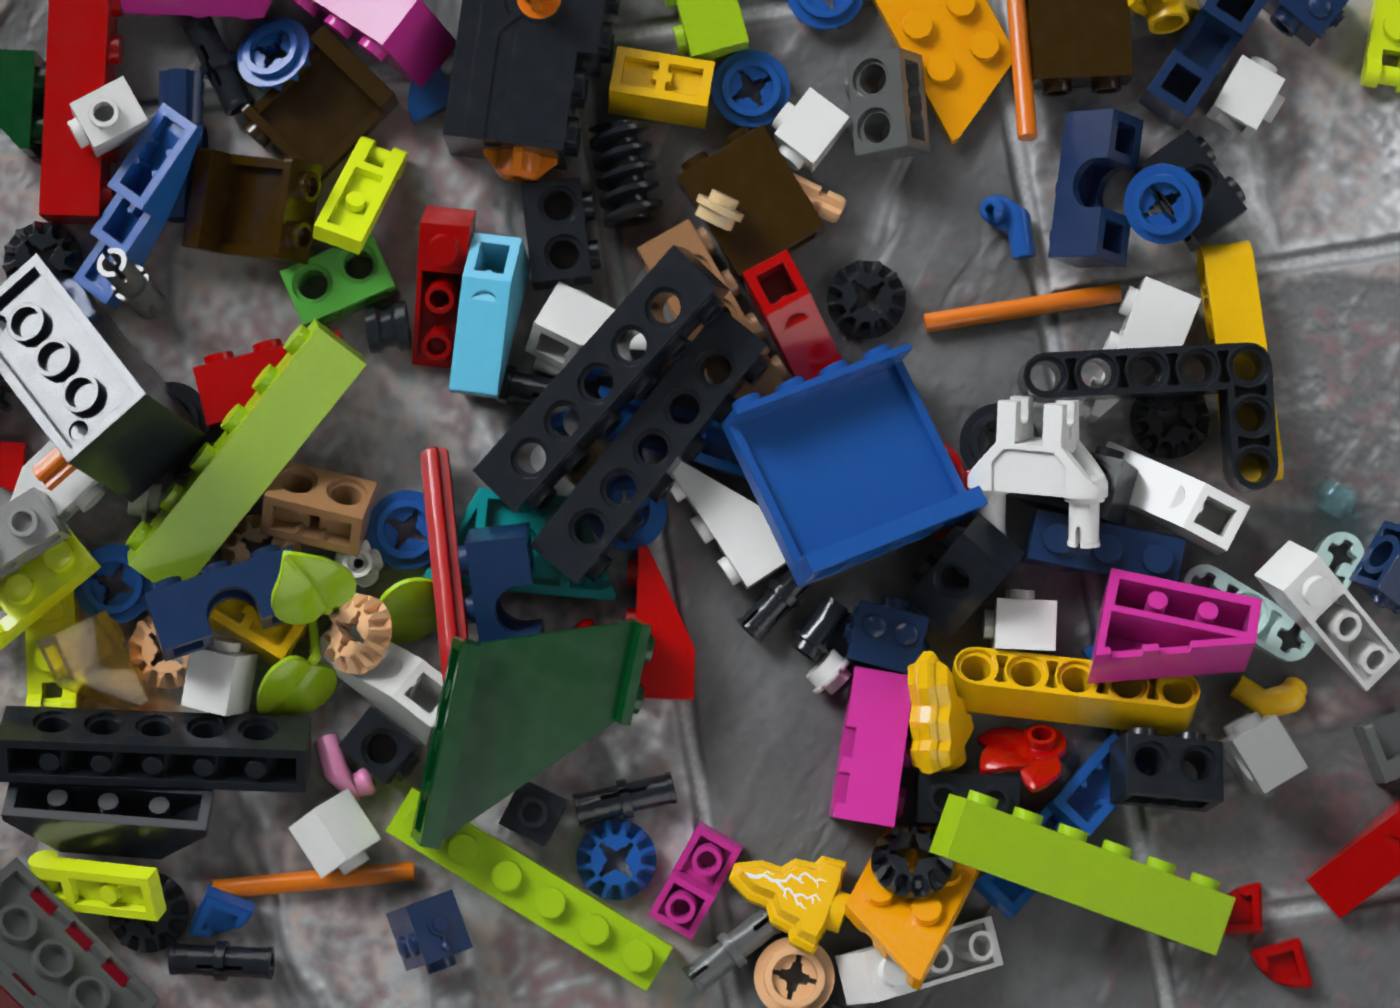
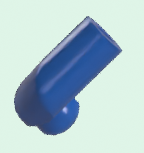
(1013, 221)

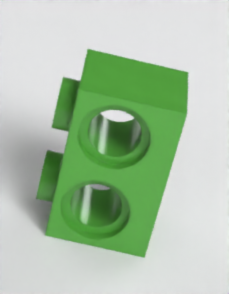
(343, 293)

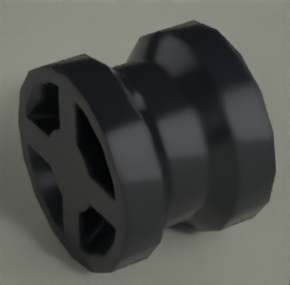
(388, 327)

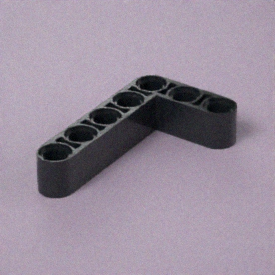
(1171, 381)

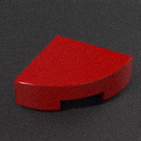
(12, 459)
(1246, 911)
(1283, 963)

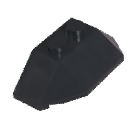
(109, 818)

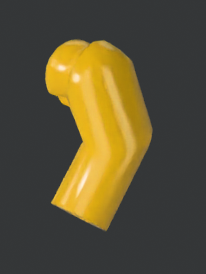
(1276, 700)

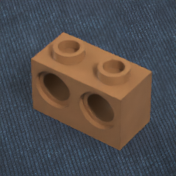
(318, 508)

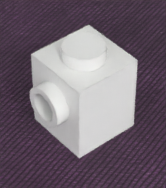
(1248, 96)
(107, 117)
(808, 130)
(1021, 622)
(220, 678)
(335, 835)

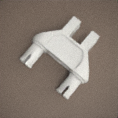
(1042, 466)

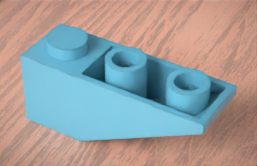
(488, 313)

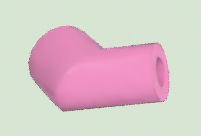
(337, 771)

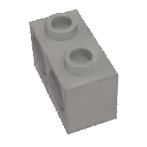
(28, 529)
(1260, 752)

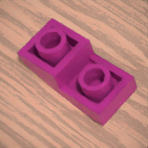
(695, 880)

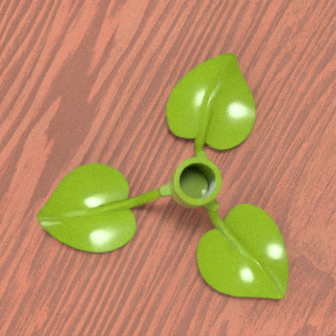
(317, 587)

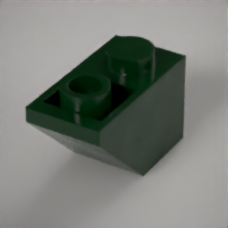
(22, 98)

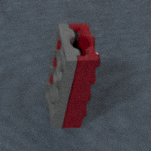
(54, 956)

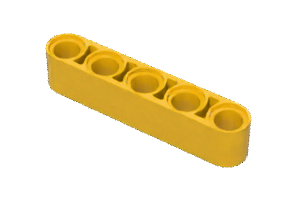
(1235, 316)
(1050, 697)

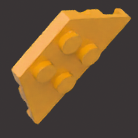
(960, 53)
(909, 928)

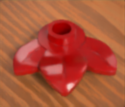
(1031, 751)

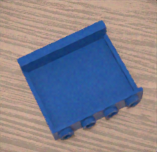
(847, 465)

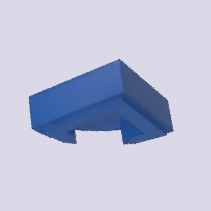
(429, 100)
(219, 913)

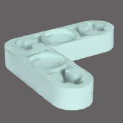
(1272, 616)

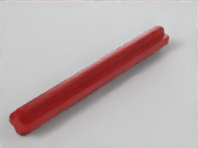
(443, 549)

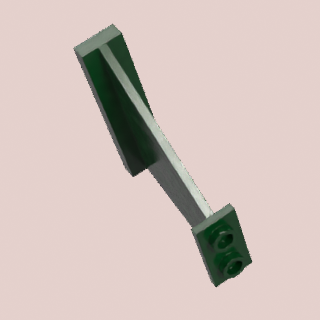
(519, 710)

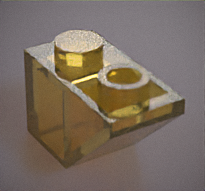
(93, 662)

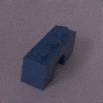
(1199, 58)
(1092, 151)
(1119, 549)
(497, 561)
(183, 607)

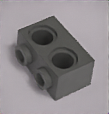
(898, 102)

